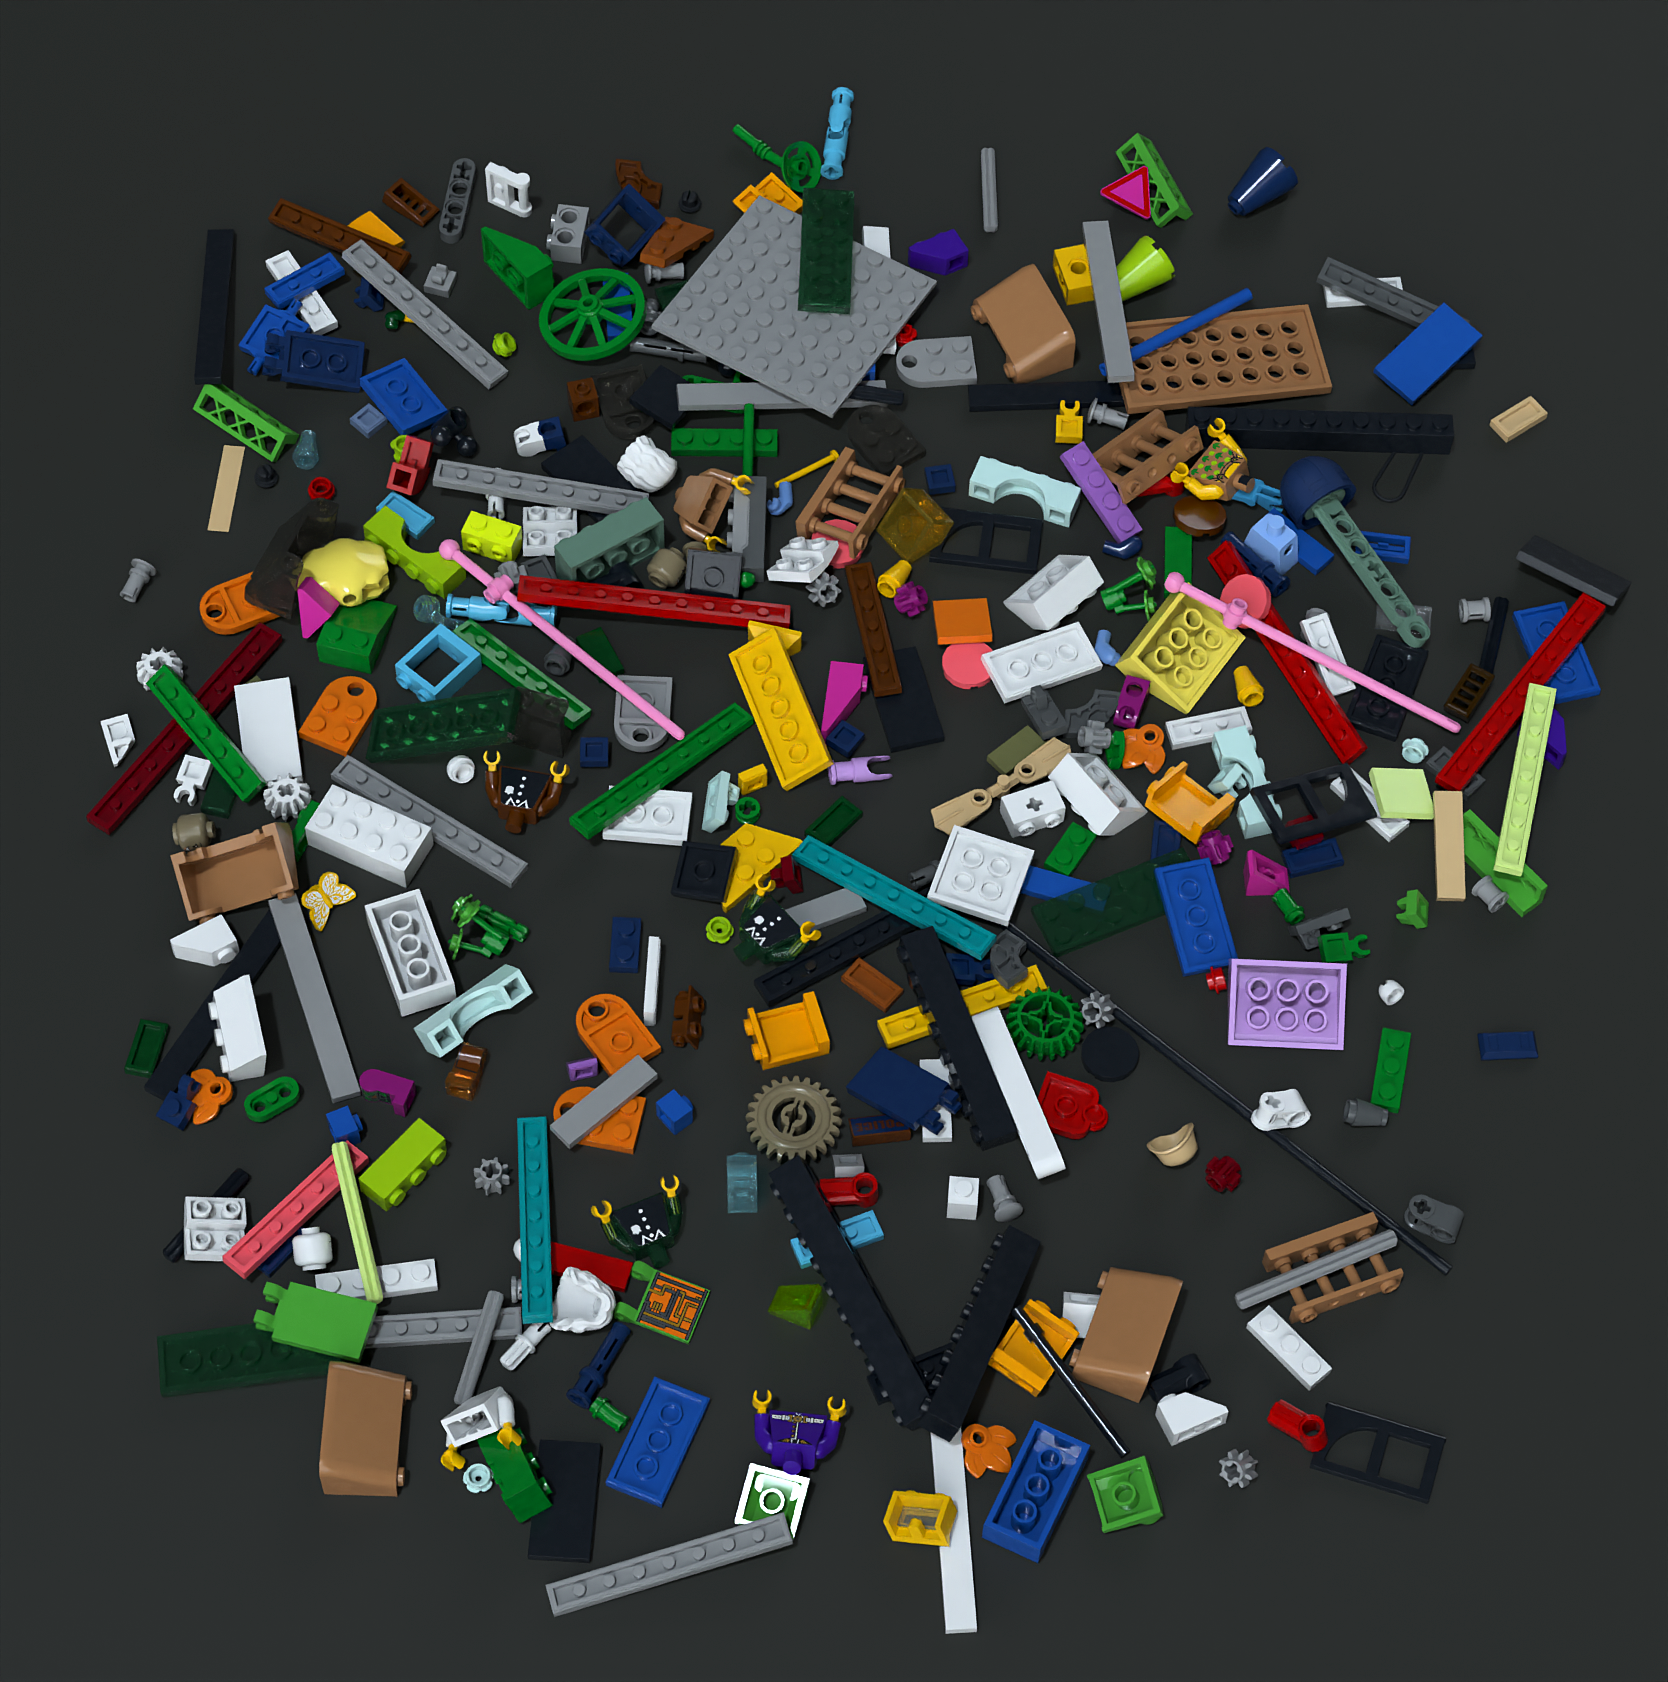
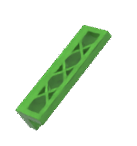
(1161, 178)
(252, 414)
(1524, 890)

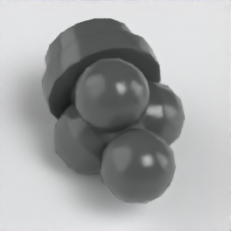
(652, 314)

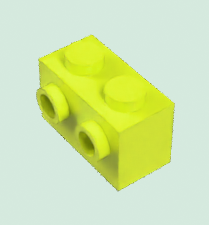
(491, 537)

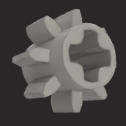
(512, 570)
(823, 589)
(1094, 737)
(1105, 1009)
(491, 1169)
(1238, 1468)

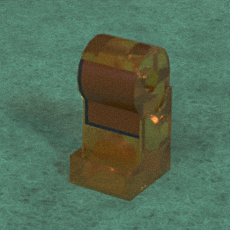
(466, 1071)

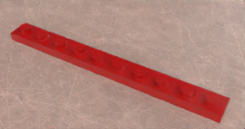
(650, 602)
(1297, 669)
(1511, 703)

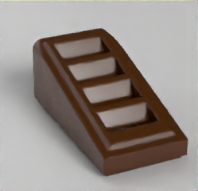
(393, 201)

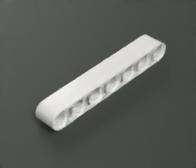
(1018, 1093)

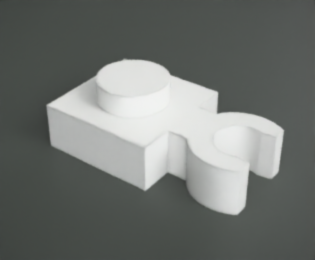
(192, 775)

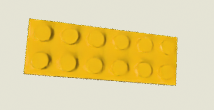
(780, 709)

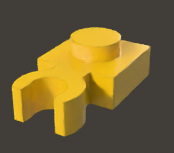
(1069, 425)

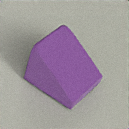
(582, 1068)

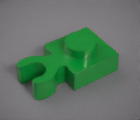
(1339, 949)

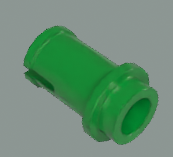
(1288, 906)
(609, 1414)

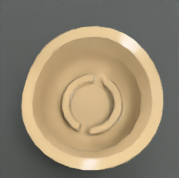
(1175, 1147)

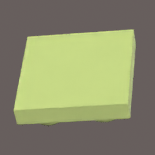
(1401, 793)

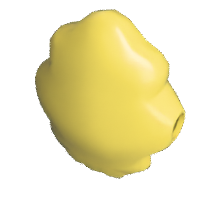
(348, 570)

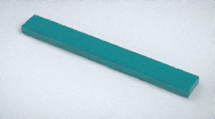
(894, 897)
(534, 1220)

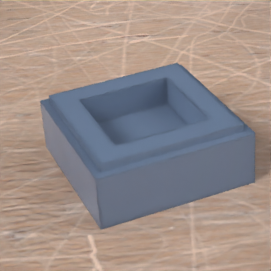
(368, 420)

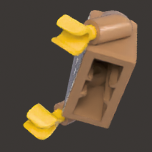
(702, 503)

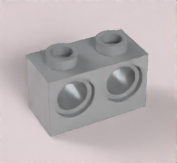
(568, 235)

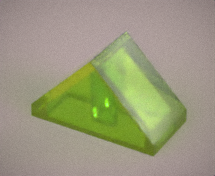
(797, 1303)

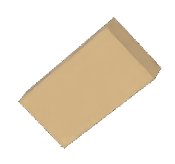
(1518, 419)

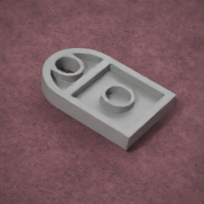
(938, 362)
(632, 721)

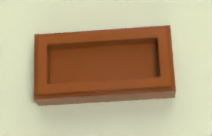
(872, 985)

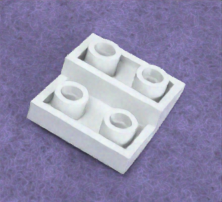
(546, 527)
(803, 560)
(212, 1226)

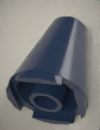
(1262, 182)

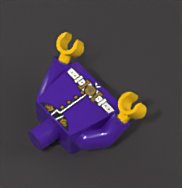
(794, 1437)

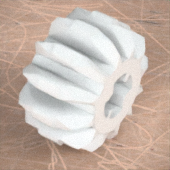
(152, 663)
(287, 796)

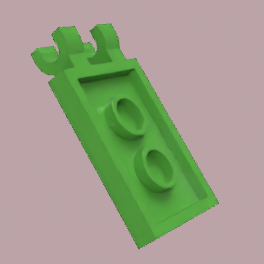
(318, 1320)

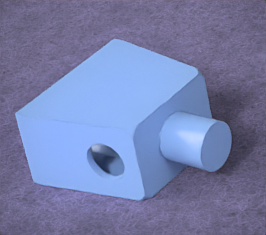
(1274, 542)

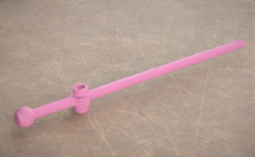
(500, 589)
(1236, 614)

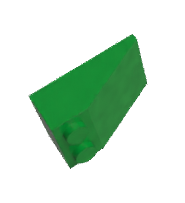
(518, 266)
(356, 635)

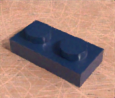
(625, 945)

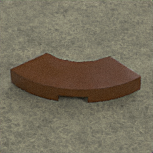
(631, 173)

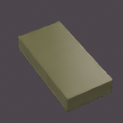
(1014, 750)

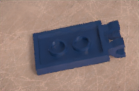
(315, 360)
(903, 1091)

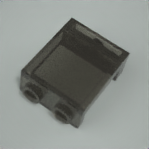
(541, 723)

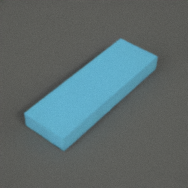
(860, 1230)

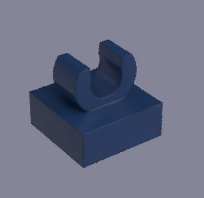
(369, 296)

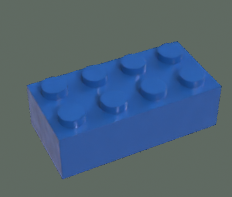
(1035, 1491)

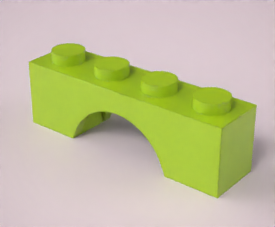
(431, 569)

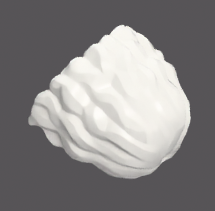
(647, 465)
(582, 1302)

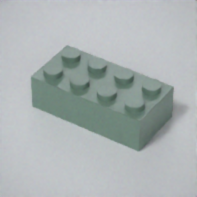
(622, 536)

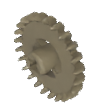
(793, 1141)

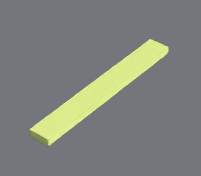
(1525, 780)

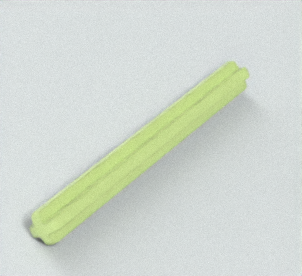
(357, 1222)

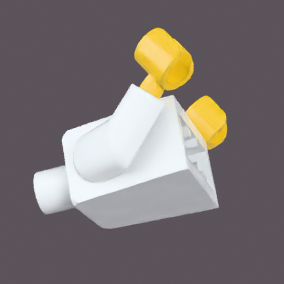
(478, 1418)

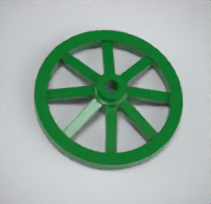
(591, 311)

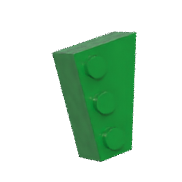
(516, 1476)

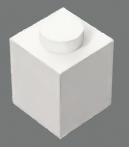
(962, 1198)

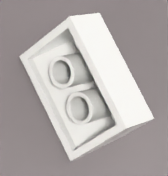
(1055, 591)
(1096, 793)
(238, 1030)

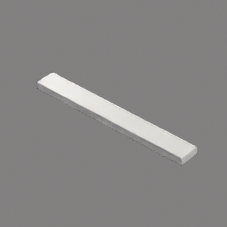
(955, 1559)

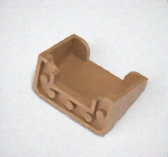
(1027, 326)
(237, 872)
(1126, 1331)
(362, 1431)

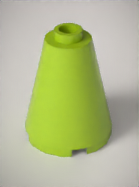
(1143, 269)

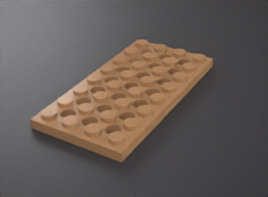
(1233, 368)

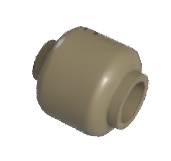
(666, 567)
(193, 831)

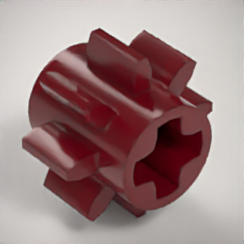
(1223, 1173)

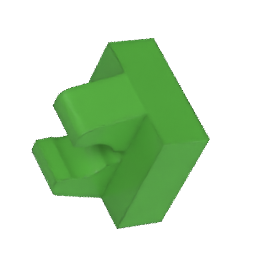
(1416, 909)

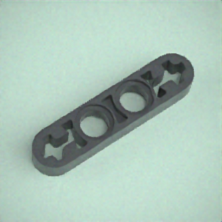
(457, 200)

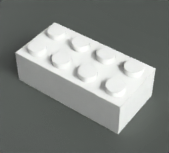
(369, 836)
(410, 952)

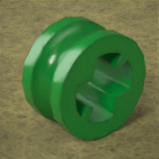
(741, 806)

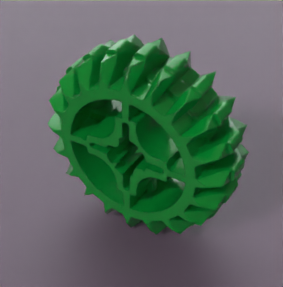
(1065, 1026)

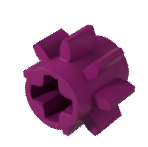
(910, 599)
(1215, 846)

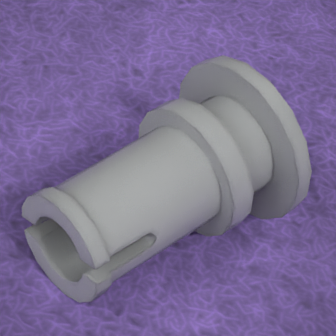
(673, 271)
(1106, 415)
(138, 576)
(1005, 1203)

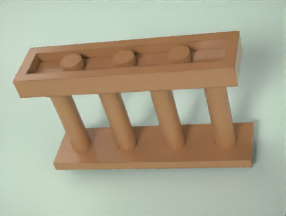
(1141, 439)
(835, 485)
(1333, 1239)

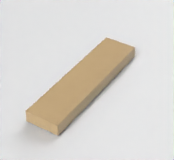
(1449, 846)

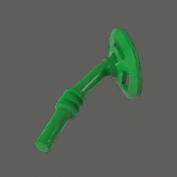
(795, 167)

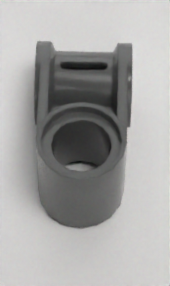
(1437, 1219)

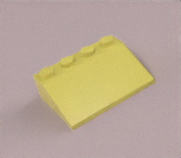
(1181, 651)

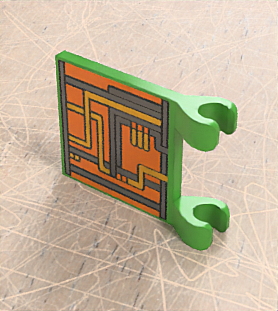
(668, 1304)

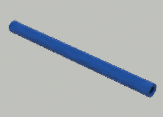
(1187, 325)

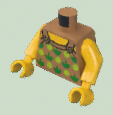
(1218, 471)

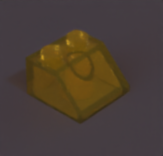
(914, 524)

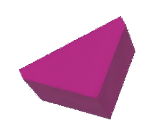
(314, 605)
(1263, 875)

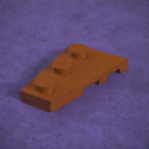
(672, 241)

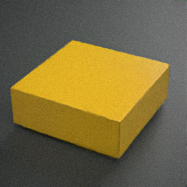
(752, 779)

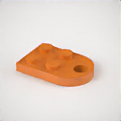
(236, 611)
(339, 717)
(614, 1035)
(615, 1133)

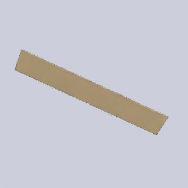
(226, 488)

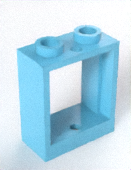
(452, 645)

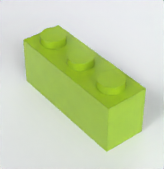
(403, 1165)

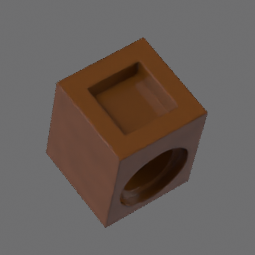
(583, 399)

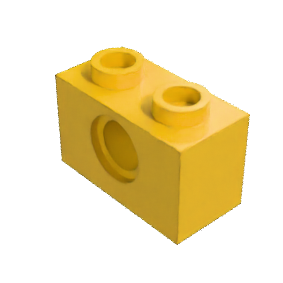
(1073, 274)

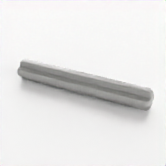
(989, 190)
(479, 1347)

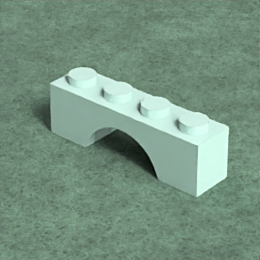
(996, 479)
(1239, 747)
(494, 993)

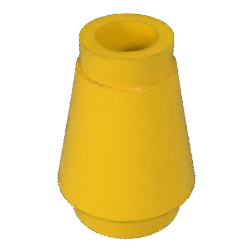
(894, 578)
(1247, 687)

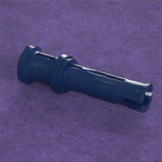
(1263, 569)
(593, 1375)

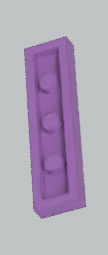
(1100, 492)

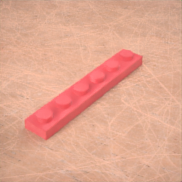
(289, 1215)

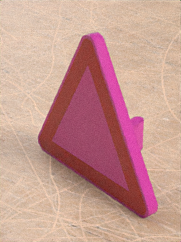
(1131, 192)

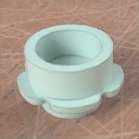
(1414, 750)
(475, 1471)

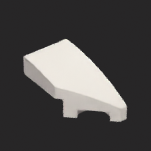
(118, 737)

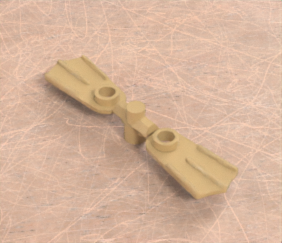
(965, 808)

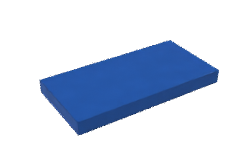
(1427, 353)
(1575, 677)
(1195, 916)
(658, 1442)

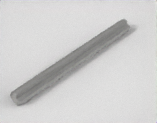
(1316, 1269)

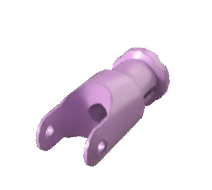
(856, 770)

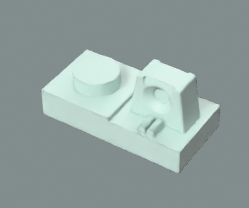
(719, 795)

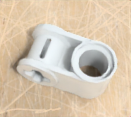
(1280, 1111)

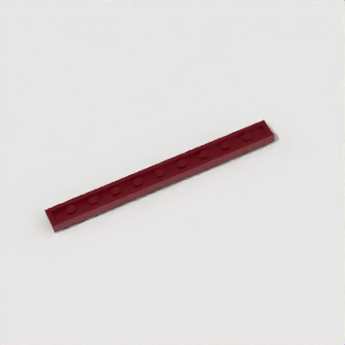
(173, 739)

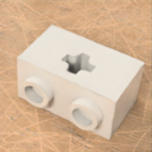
(1032, 809)

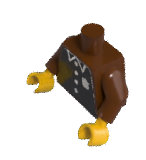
(521, 793)

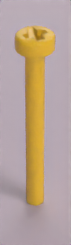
(832, 457)

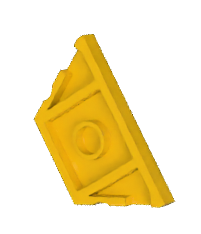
(757, 854)

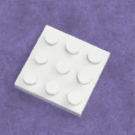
(980, 875)

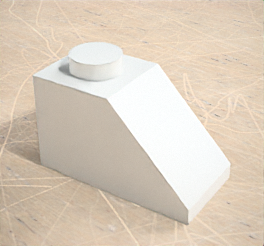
(207, 943)
(1188, 1416)

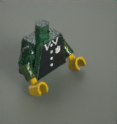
(769, 929)
(644, 1226)

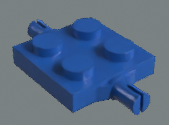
(270, 321)

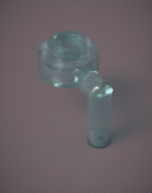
(428, 610)

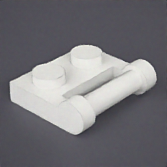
(501, 186)

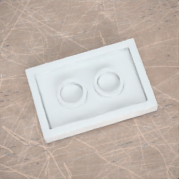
(657, 820)

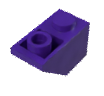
(939, 254)

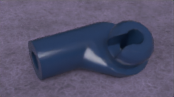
(1124, 549)

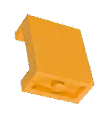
(1187, 804)
(788, 1033)
(1023, 1360)

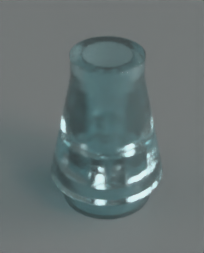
(306, 451)

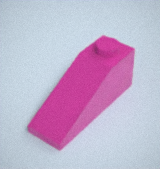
(842, 693)

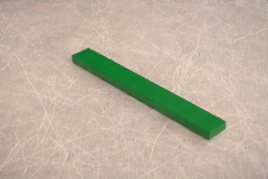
(661, 771)

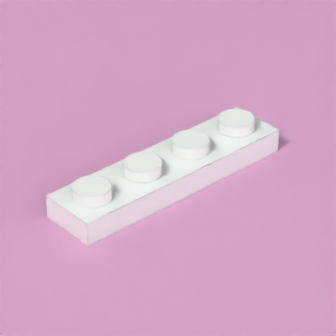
(314, 309)
(394, 1280)

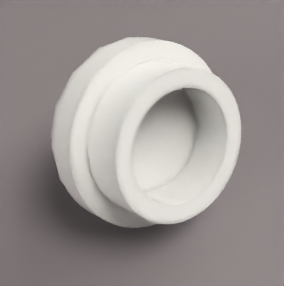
(460, 769)

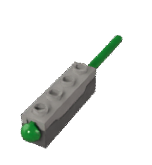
(749, 512)

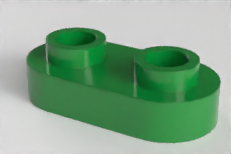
(270, 1098)

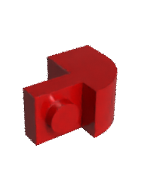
(412, 470)

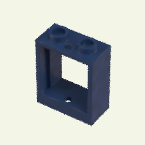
(639, 210)

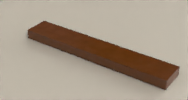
(332, 233)
(873, 629)

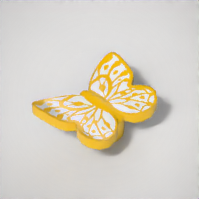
(323, 896)

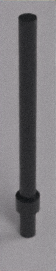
(1034, 1333)

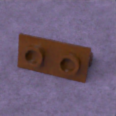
(689, 1007)

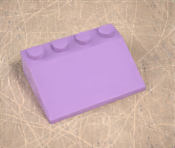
(1286, 1004)

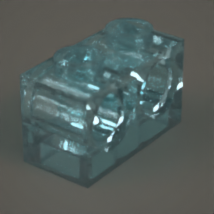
(742, 1183)

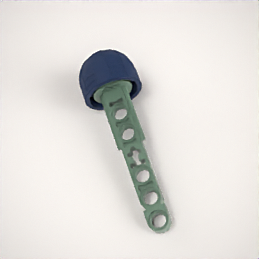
(1316, 494)

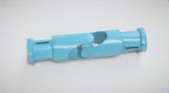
(837, 137)
(482, 610)

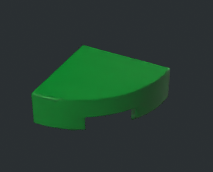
(1116, 750)

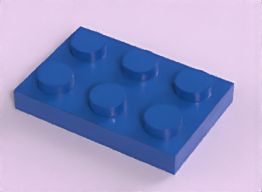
(403, 397)

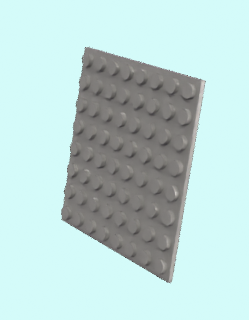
(748, 317)

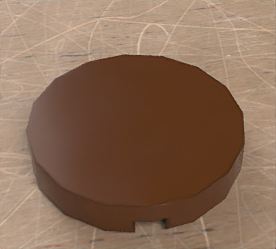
(1199, 516)

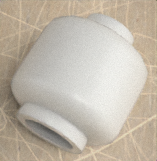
(312, 1249)

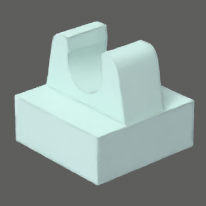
(1226, 779)

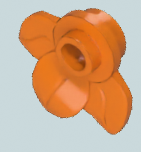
(1141, 751)
(205, 1099)
(991, 1452)

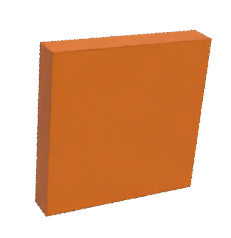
(962, 621)

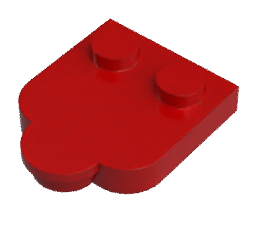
(1071, 1106)

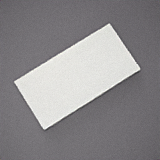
(1042, 661)
(269, 728)

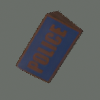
(877, 1130)

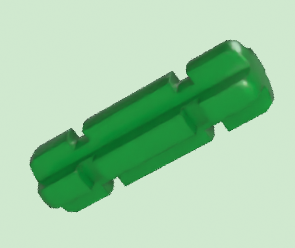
(503, 923)

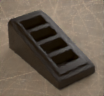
(1459, 711)

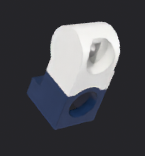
(539, 437)

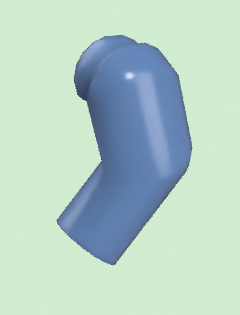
(784, 500)
(1105, 652)

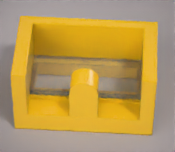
(920, 1518)

